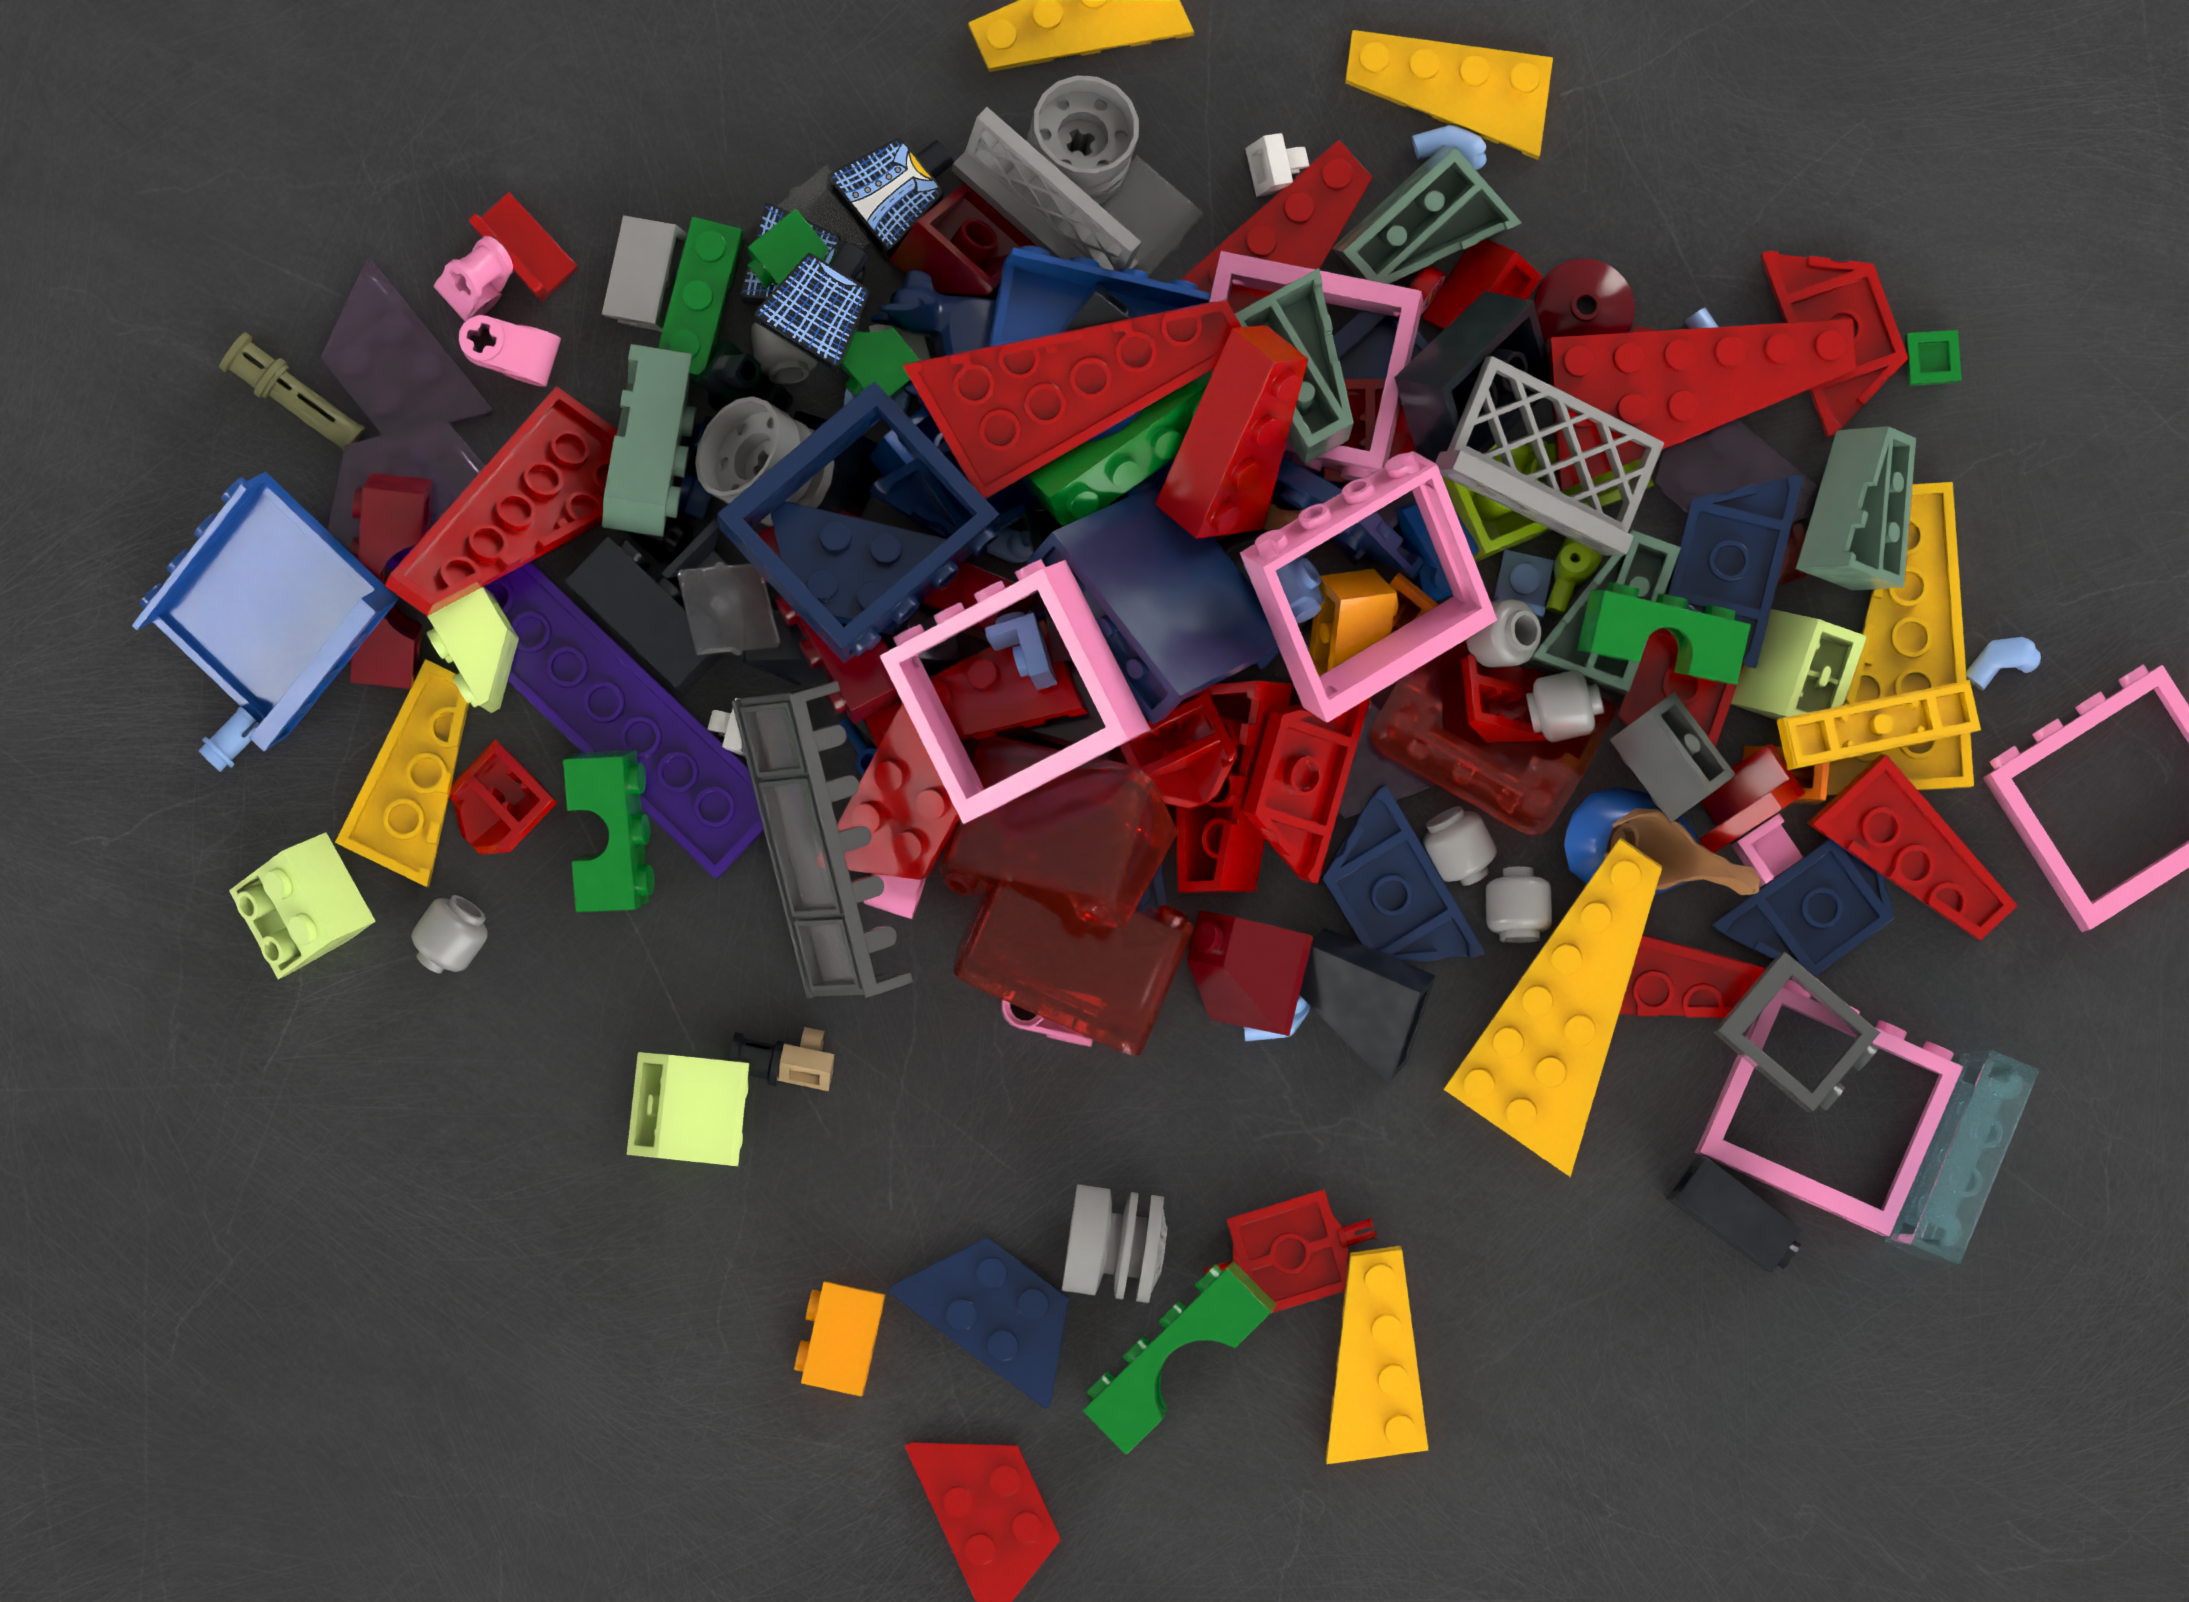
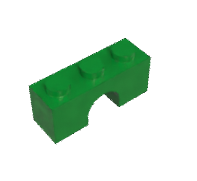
(700, 291)
(1707, 642)
(611, 787)

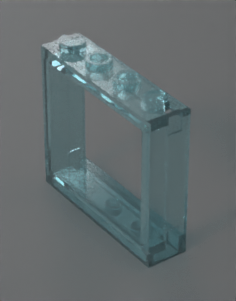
(1964, 1158)

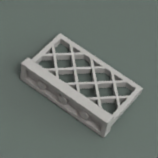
(1040, 197)
(1532, 498)

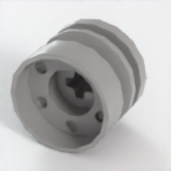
(1088, 119)
(748, 442)
(1114, 1244)

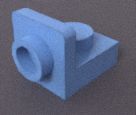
(1524, 579)
(1032, 655)

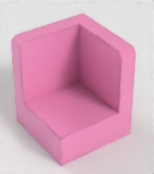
(1767, 849)

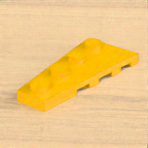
(1051, 29)
(1462, 85)
(409, 785)
(1377, 1376)

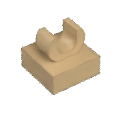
(807, 1063)

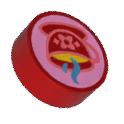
(1428, 281)

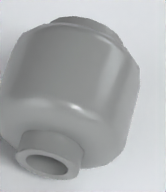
(778, 358)
(1510, 638)
(1564, 706)
(1459, 845)
(1518, 905)
(449, 934)

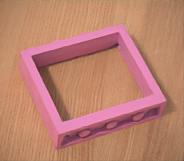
(1350, 293)
(1407, 647)
(1088, 651)
(2049, 739)
(1891, 1039)

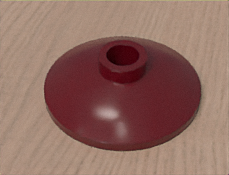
(1578, 279)

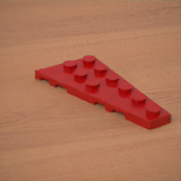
(1295, 225)
(1689, 379)
(1044, 395)
(520, 506)

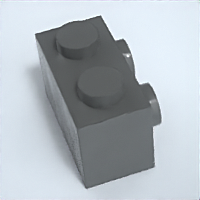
(1672, 757)

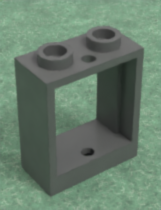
(1759, 996)

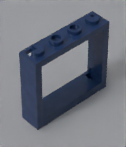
(804, 463)

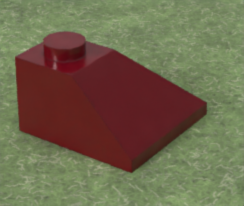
(960, 244)
(1248, 971)

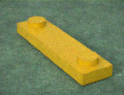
(1878, 725)

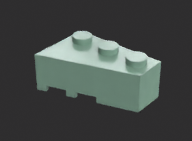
(1425, 219)
(1301, 318)
(649, 442)
(1862, 511)
(1644, 567)

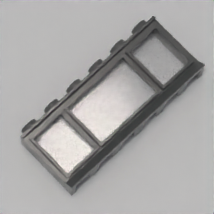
(807, 844)

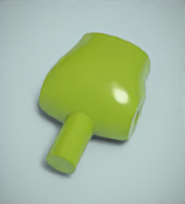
(1571, 568)

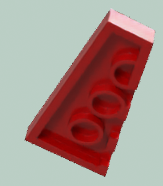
(991, 696)
(1907, 841)
(1685, 981)

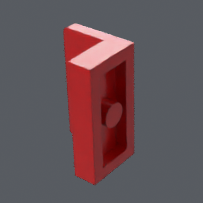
(534, 254)
(1481, 269)
(1750, 797)

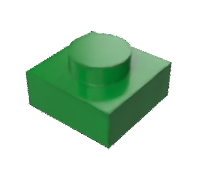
(1933, 358)

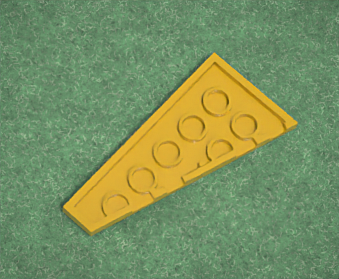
(1916, 645)
(1550, 1037)

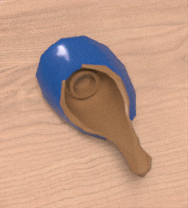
(1636, 819)

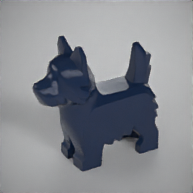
(950, 321)

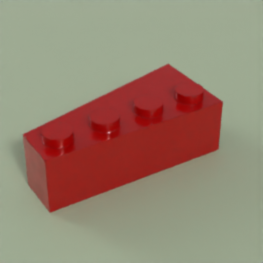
(1236, 437)
(1217, 841)

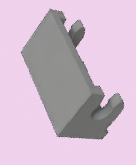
(644, 272)

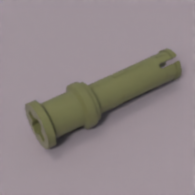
(272, 380)

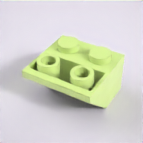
(480, 644)
(1800, 667)
(301, 905)
(688, 1109)

